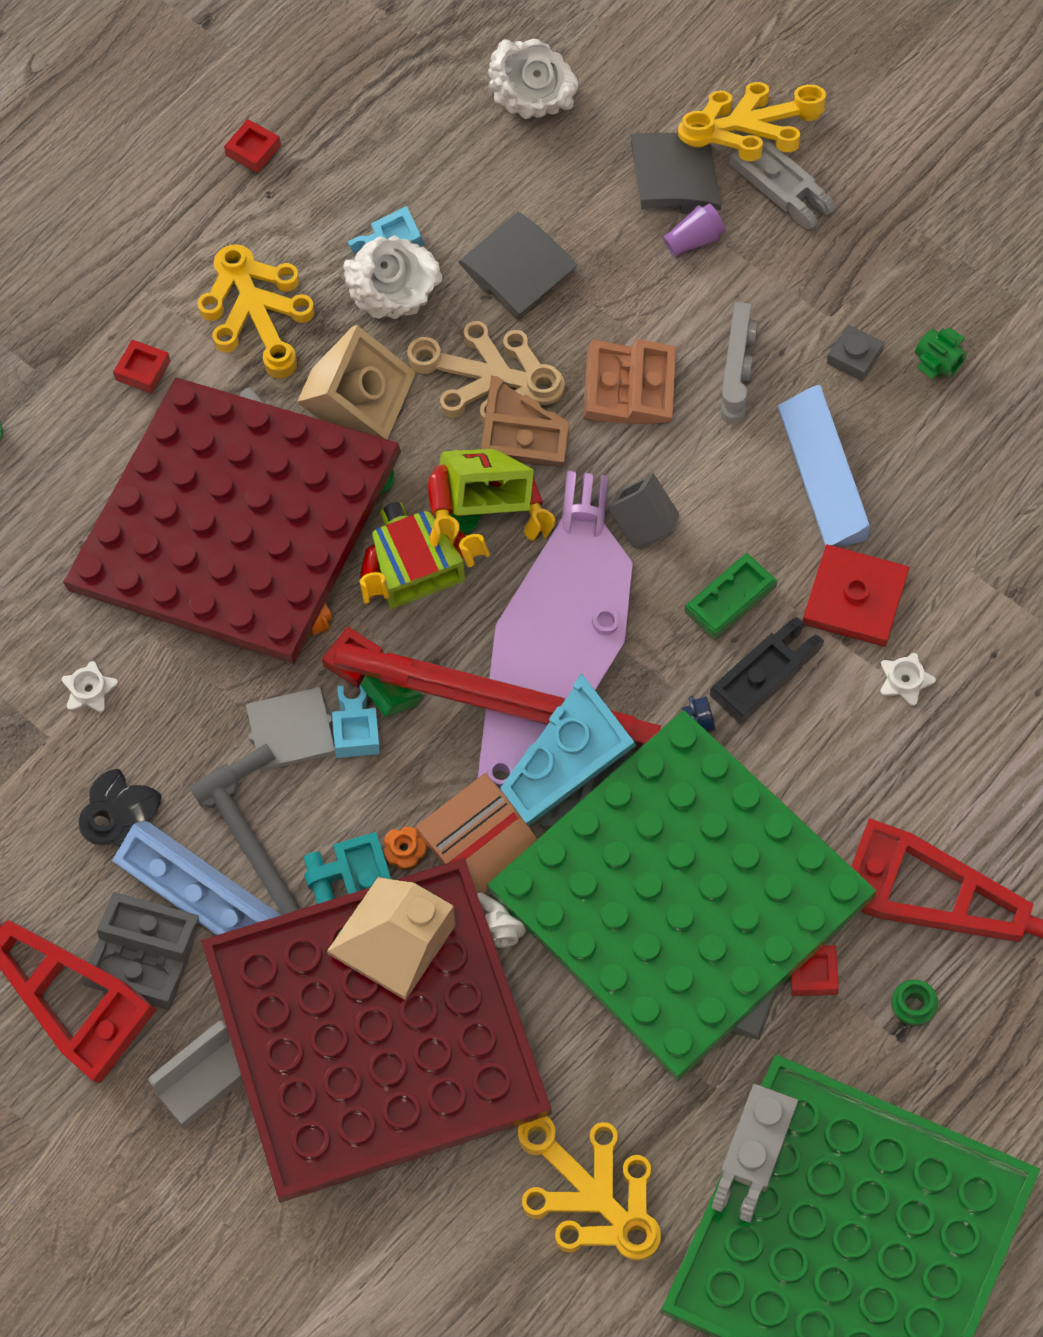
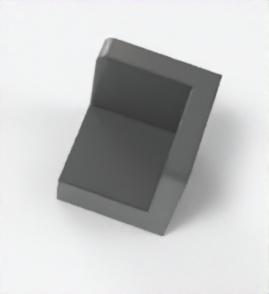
(644, 511)

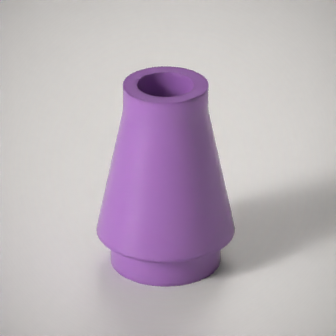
(695, 230)

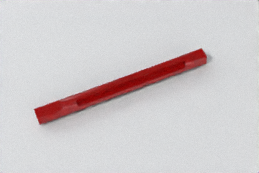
(469, 688)

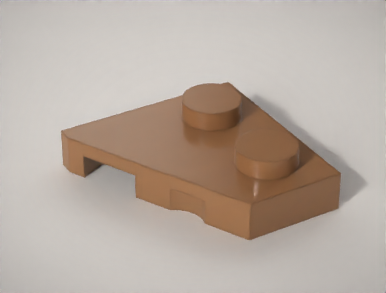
(523, 428)

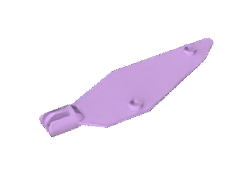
(559, 622)

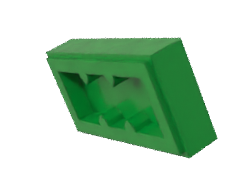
(730, 596)

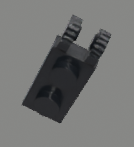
(764, 671)

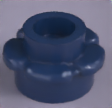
(701, 712)

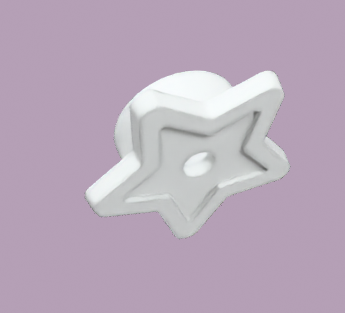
(908, 667)
(88, 677)

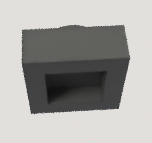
(855, 352)

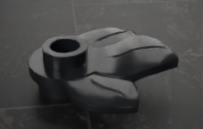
(118, 804)

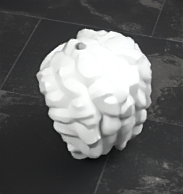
(517, 87)
(398, 285)

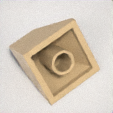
(358, 385)
(394, 934)

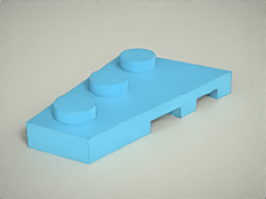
(568, 754)

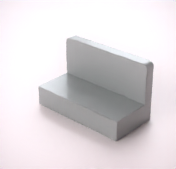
(198, 1075)

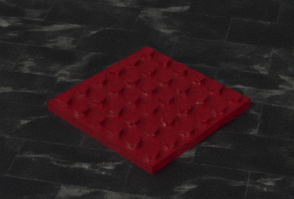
(233, 519)
(353, 1072)

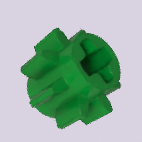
(940, 353)

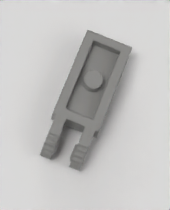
(785, 184)
(755, 1147)

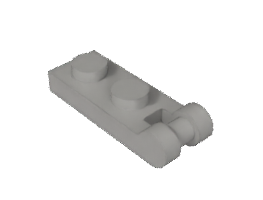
(738, 364)

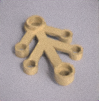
(494, 365)

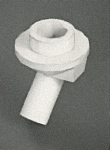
(502, 926)

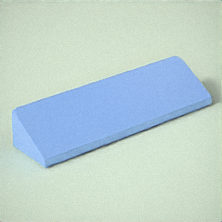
(824, 469)
(188, 880)

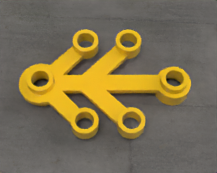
(703, 127)
(253, 302)
(593, 1194)

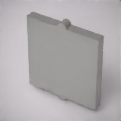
(292, 727)

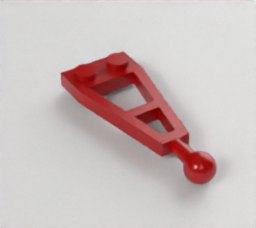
(880, 859)
(106, 1030)

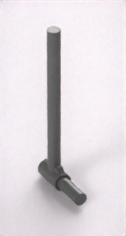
(217, 790)

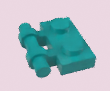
(357, 863)

